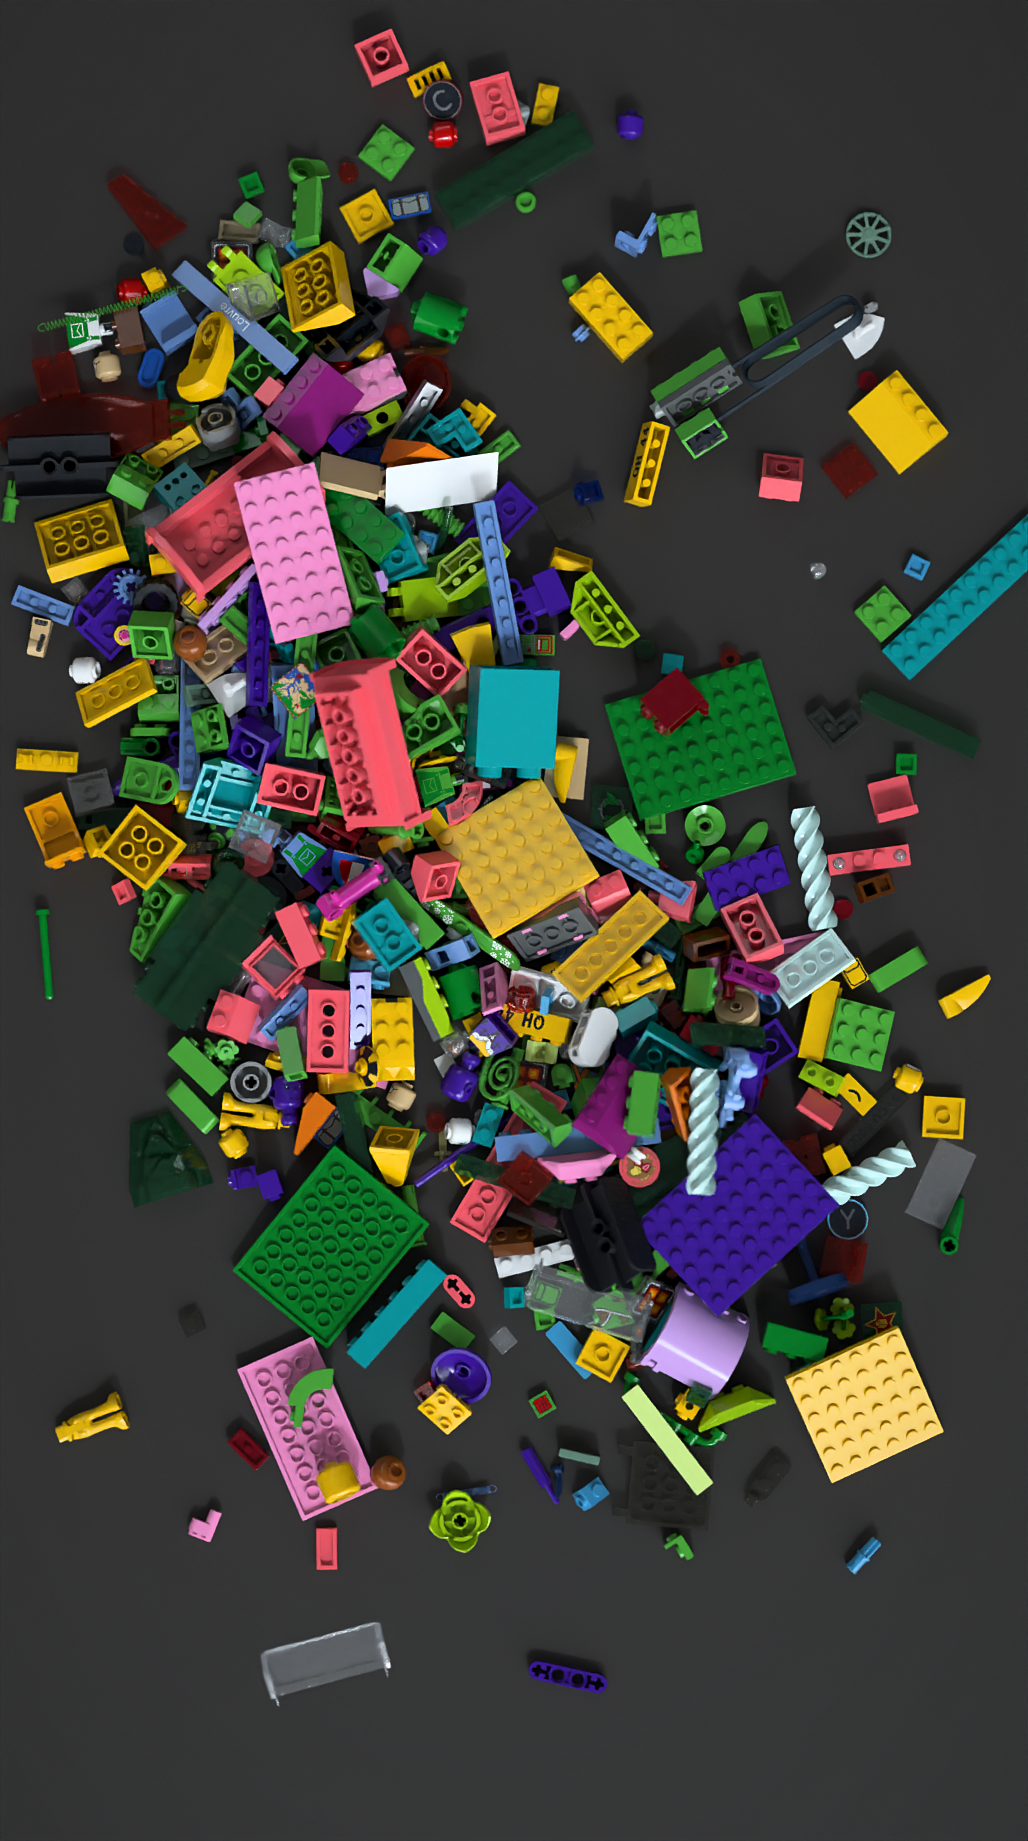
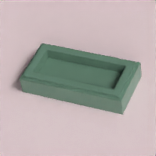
(579, 1456)

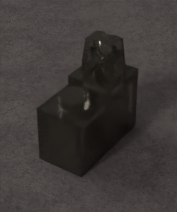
(192, 834)

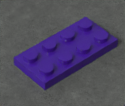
(512, 512)
(746, 876)

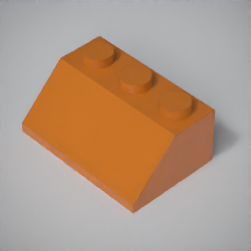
(678, 1092)

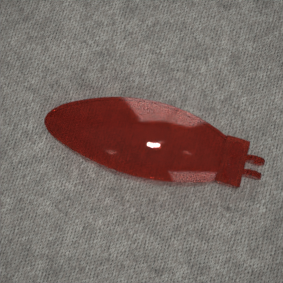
(127, 419)

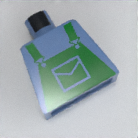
(300, 851)

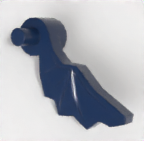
(559, 1468)

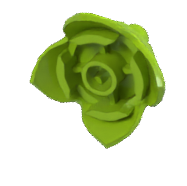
(460, 1537)

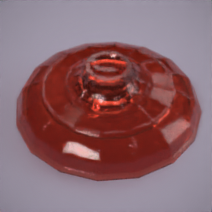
(429, 368)

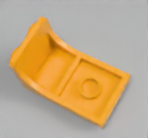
(55, 831)

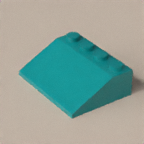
(662, 1049)

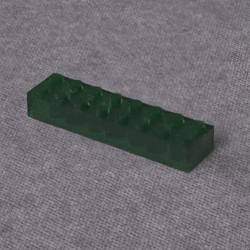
(514, 171)

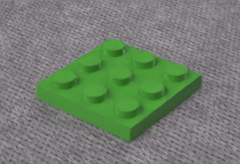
(859, 1034)

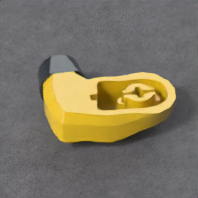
(208, 363)

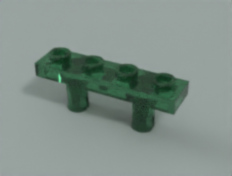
(727, 1035)

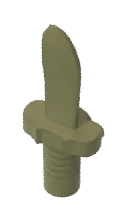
(443, 1153)

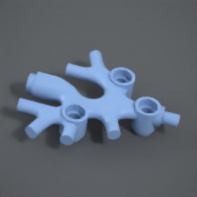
(728, 1093)

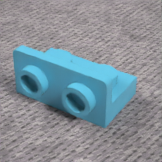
(379, 977)

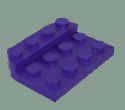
(102, 612)

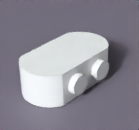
(593, 1037)

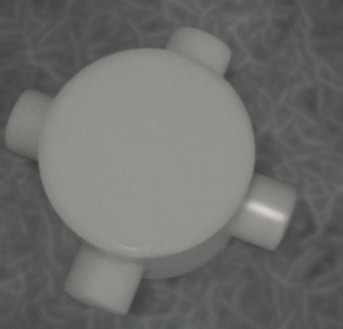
(871, 307)

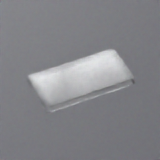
(940, 1183)

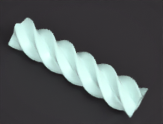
(812, 863)
(702, 1126)
(870, 1172)

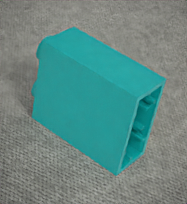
(512, 719)

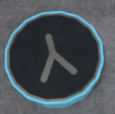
(848, 1220)

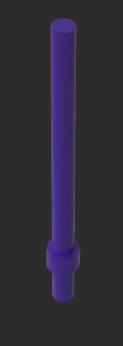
(453, 1157)

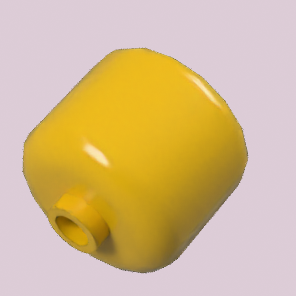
(337, 1481)

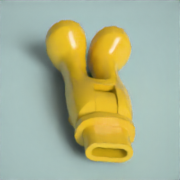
(628, 988)
(264, 1115)
(82, 1426)

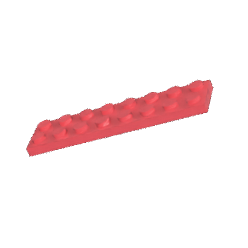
(485, 1201)

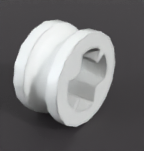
(635, 1155)

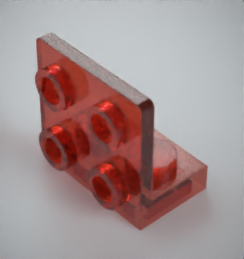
(843, 1257)

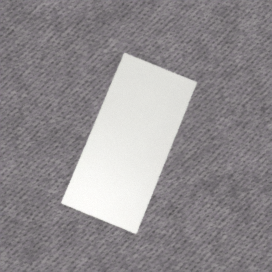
(441, 483)

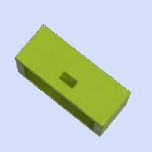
(394, 413)

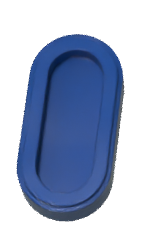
(151, 368)

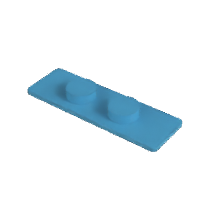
(567, 1345)

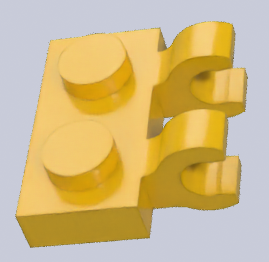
(480, 416)

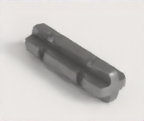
(636, 1349)

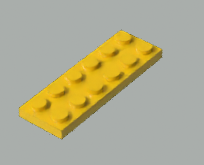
(611, 947)

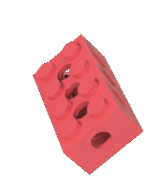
(316, 1037)

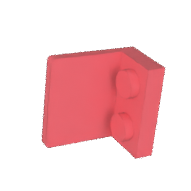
(892, 799)

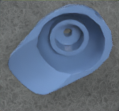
(768, 1003)

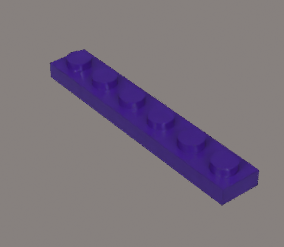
(257, 648)

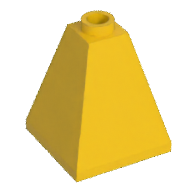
(393, 1152)

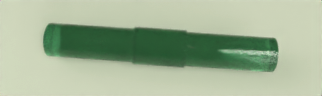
(443, 532)

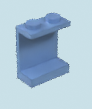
(169, 322)

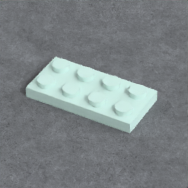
(812, 967)

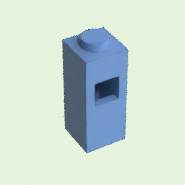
(452, 952)

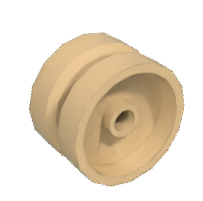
(739, 1011)

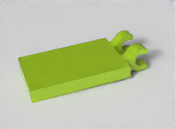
(238, 268)
(420, 600)

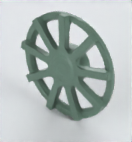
(868, 234)

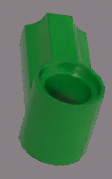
(139, 746)

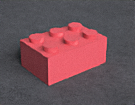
(430, 662)
(752, 930)

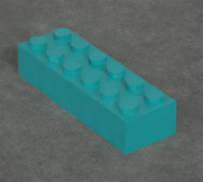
(397, 1313)

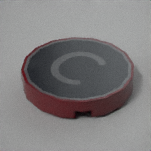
(442, 99)

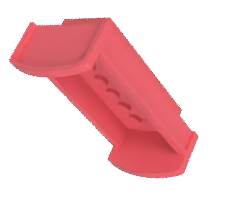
(207, 534)
(367, 744)

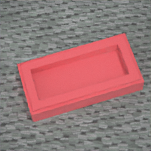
(326, 1548)

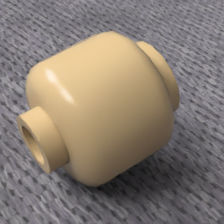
(107, 366)
(401, 1096)

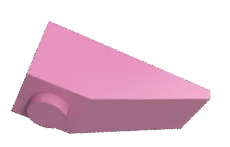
(493, 987)

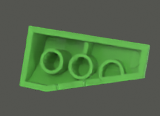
(429, 727)
(158, 910)

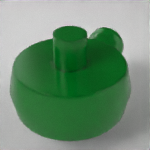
(695, 853)

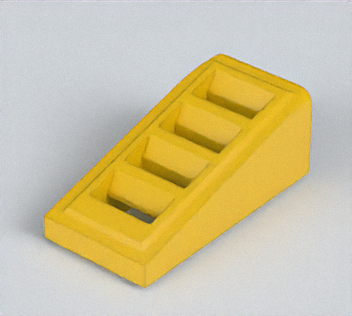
(426, 73)
(569, 561)

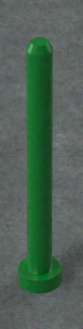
(45, 952)

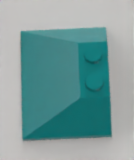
(224, 792)

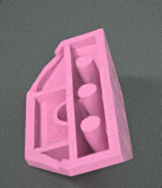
(578, 1165)

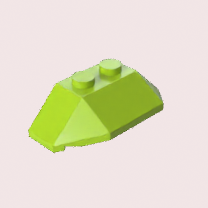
(462, 570)
(600, 614)
(733, 1405)

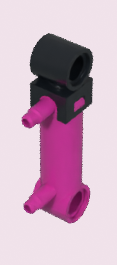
(380, 872)

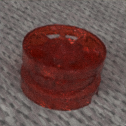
(521, 998)

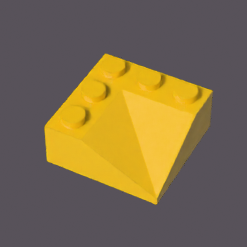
(142, 848)

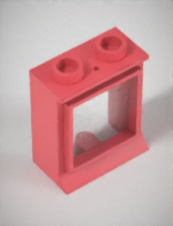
(274, 969)

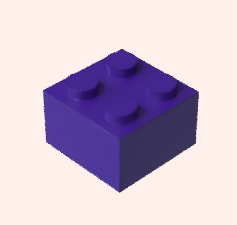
(253, 744)
(778, 1045)

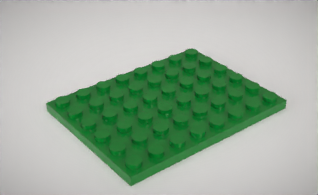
(707, 755)
(331, 1246)

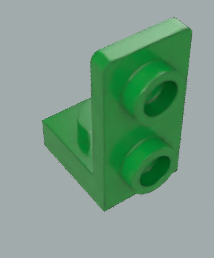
(253, 437)

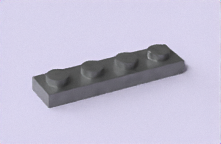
(415, 411)

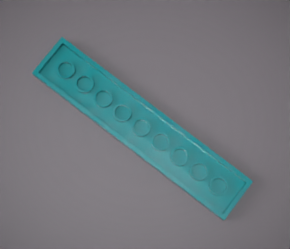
(961, 603)

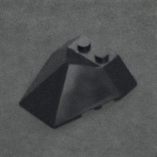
(354, 335)

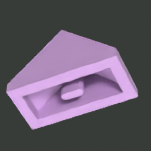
(378, 286)

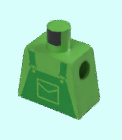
(437, 784)

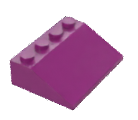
(313, 405)
(606, 1109)

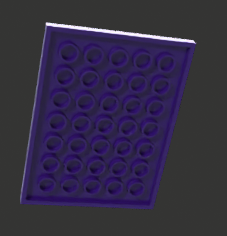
(749, 1223)

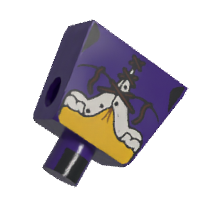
(492, 1035)

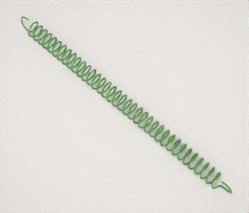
(111, 307)

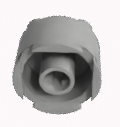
(218, 427)
(245, 1072)

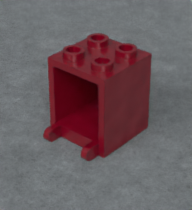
(672, 703)

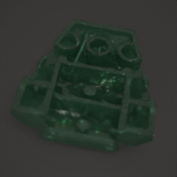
(163, 1160)

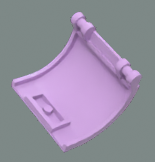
(698, 1342)

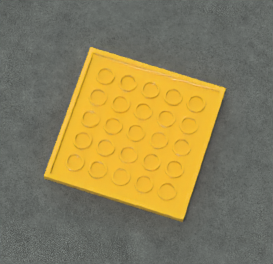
(517, 856)
(864, 1404)

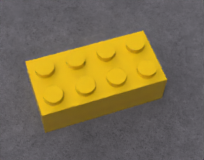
(610, 317)

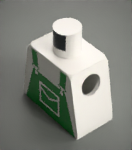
(86, 334)

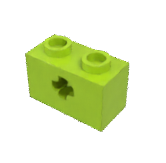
(822, 1078)

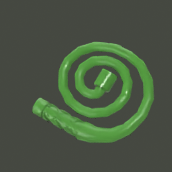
(500, 1076)

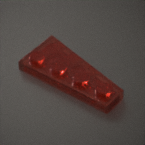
(147, 214)

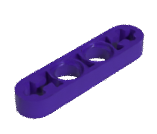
(567, 1678)

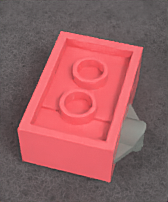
(497, 108)

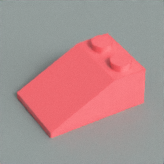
(291, 788)

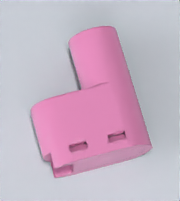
(205, 1529)

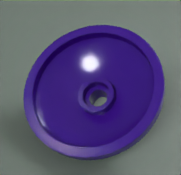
(467, 1384)

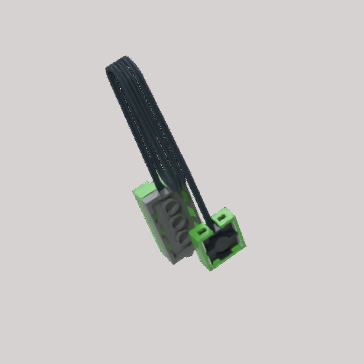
(715, 376)

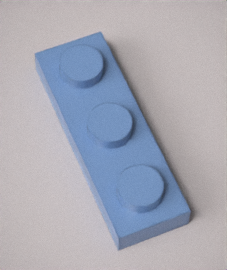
(43, 605)
(284, 1012)

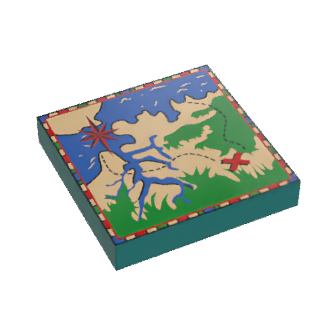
(295, 690)

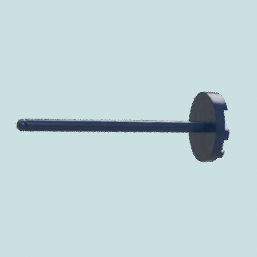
(816, 1287)

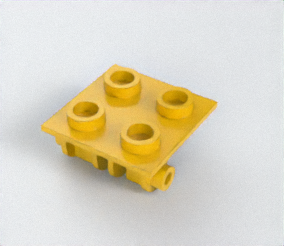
(445, 1409)

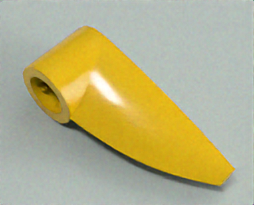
(564, 765)
(962, 998)
(339, 1082)

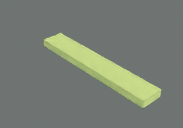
(667, 1439)

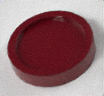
(867, 381)
(843, 909)

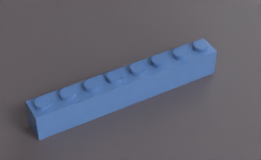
(509, 1145)

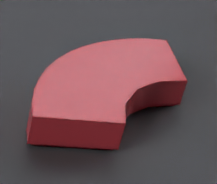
(466, 803)

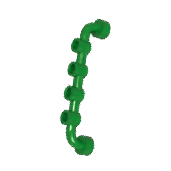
(690, 1436)

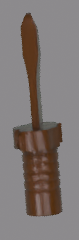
(422, 350)

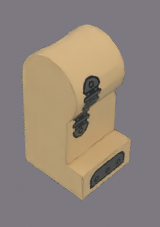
(39, 637)

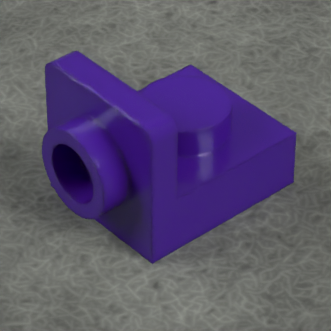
(243, 1177)

